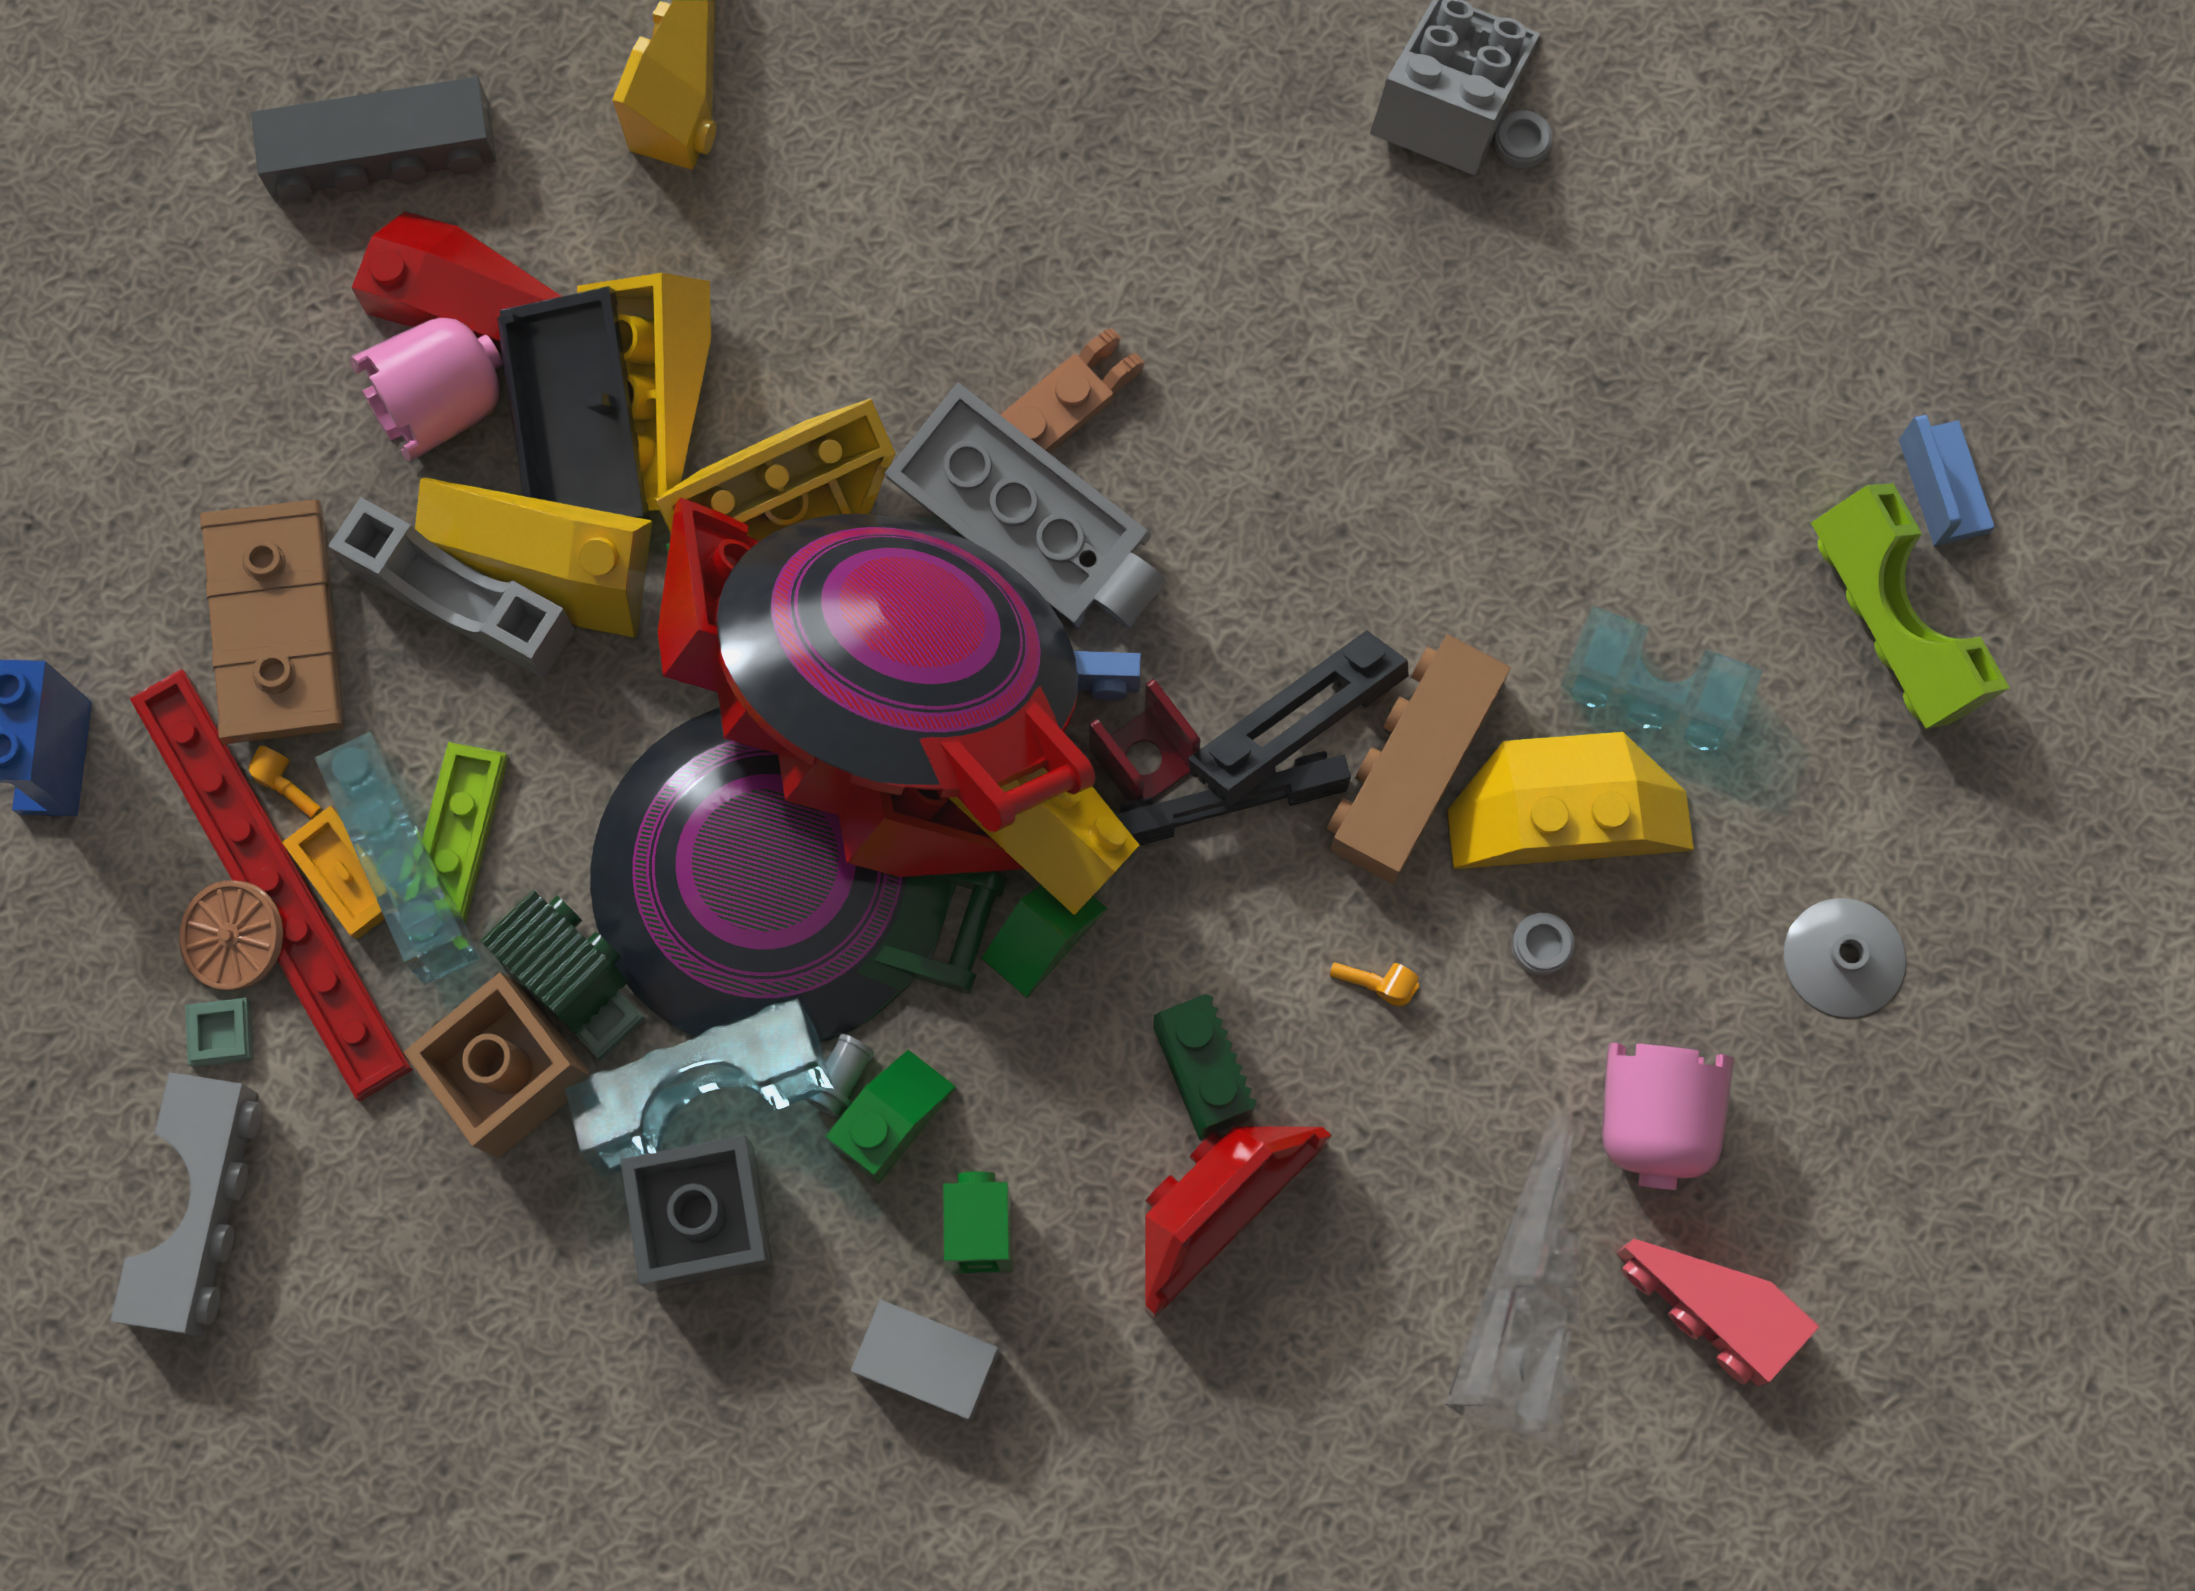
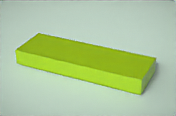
(463, 817)

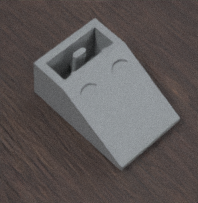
(1453, 83)

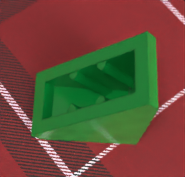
(1038, 938)

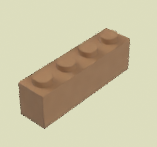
(1418, 759)

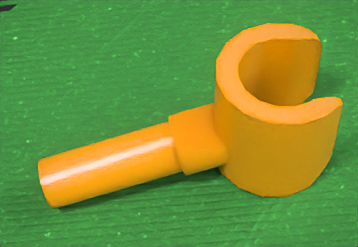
(267, 770)
(1395, 988)

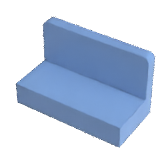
(1945, 481)

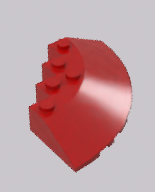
(879, 829)

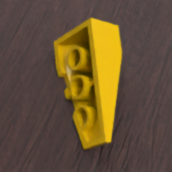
(669, 85)
(666, 351)
(564, 552)

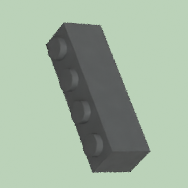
(373, 138)

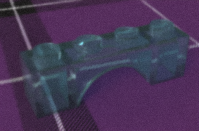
(395, 859)
(630, 1107)

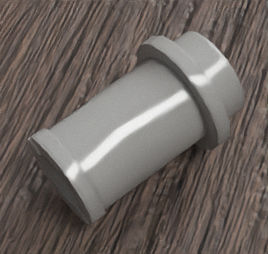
(845, 1069)

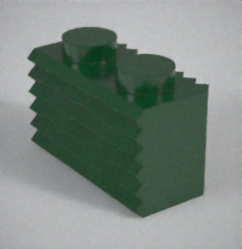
(555, 960)
(1204, 1065)

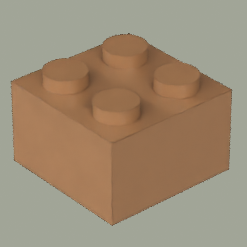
(497, 1065)

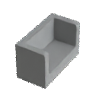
(925, 1360)

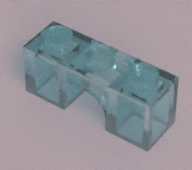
(1611, 671)

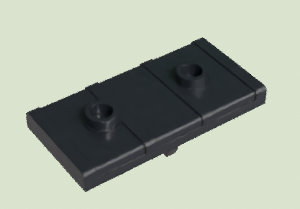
(572, 403)

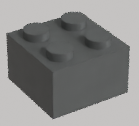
(696, 1213)

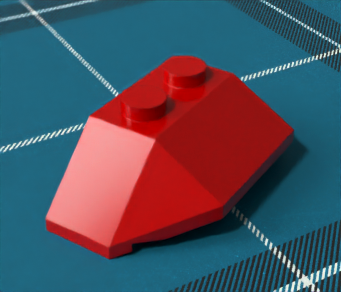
(1217, 1200)

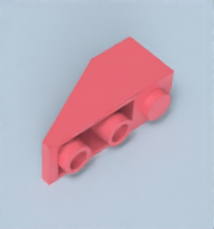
(1734, 1311)

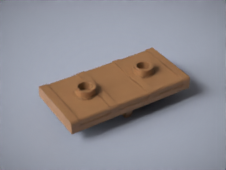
(272, 621)

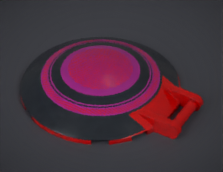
(904, 662)

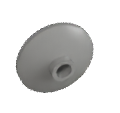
(1829, 981)

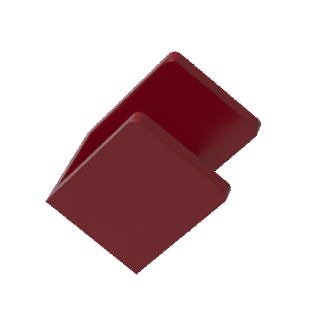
(1159, 725)

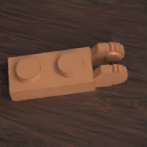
(1072, 393)

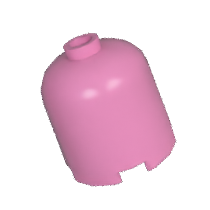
(430, 383)
(1664, 1112)

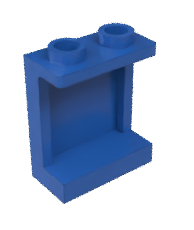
(42, 738)

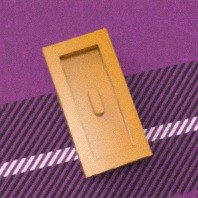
(334, 869)

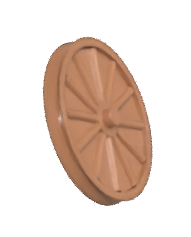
(231, 935)

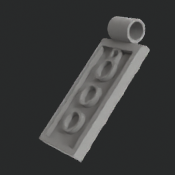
(1026, 510)

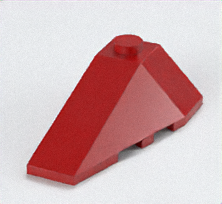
(437, 270)

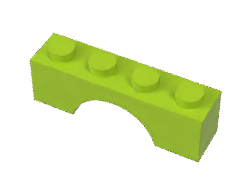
(1870, 547)

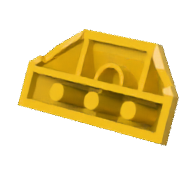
(796, 475)
(1567, 803)

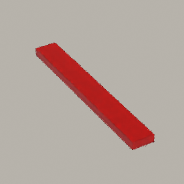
(255, 854)

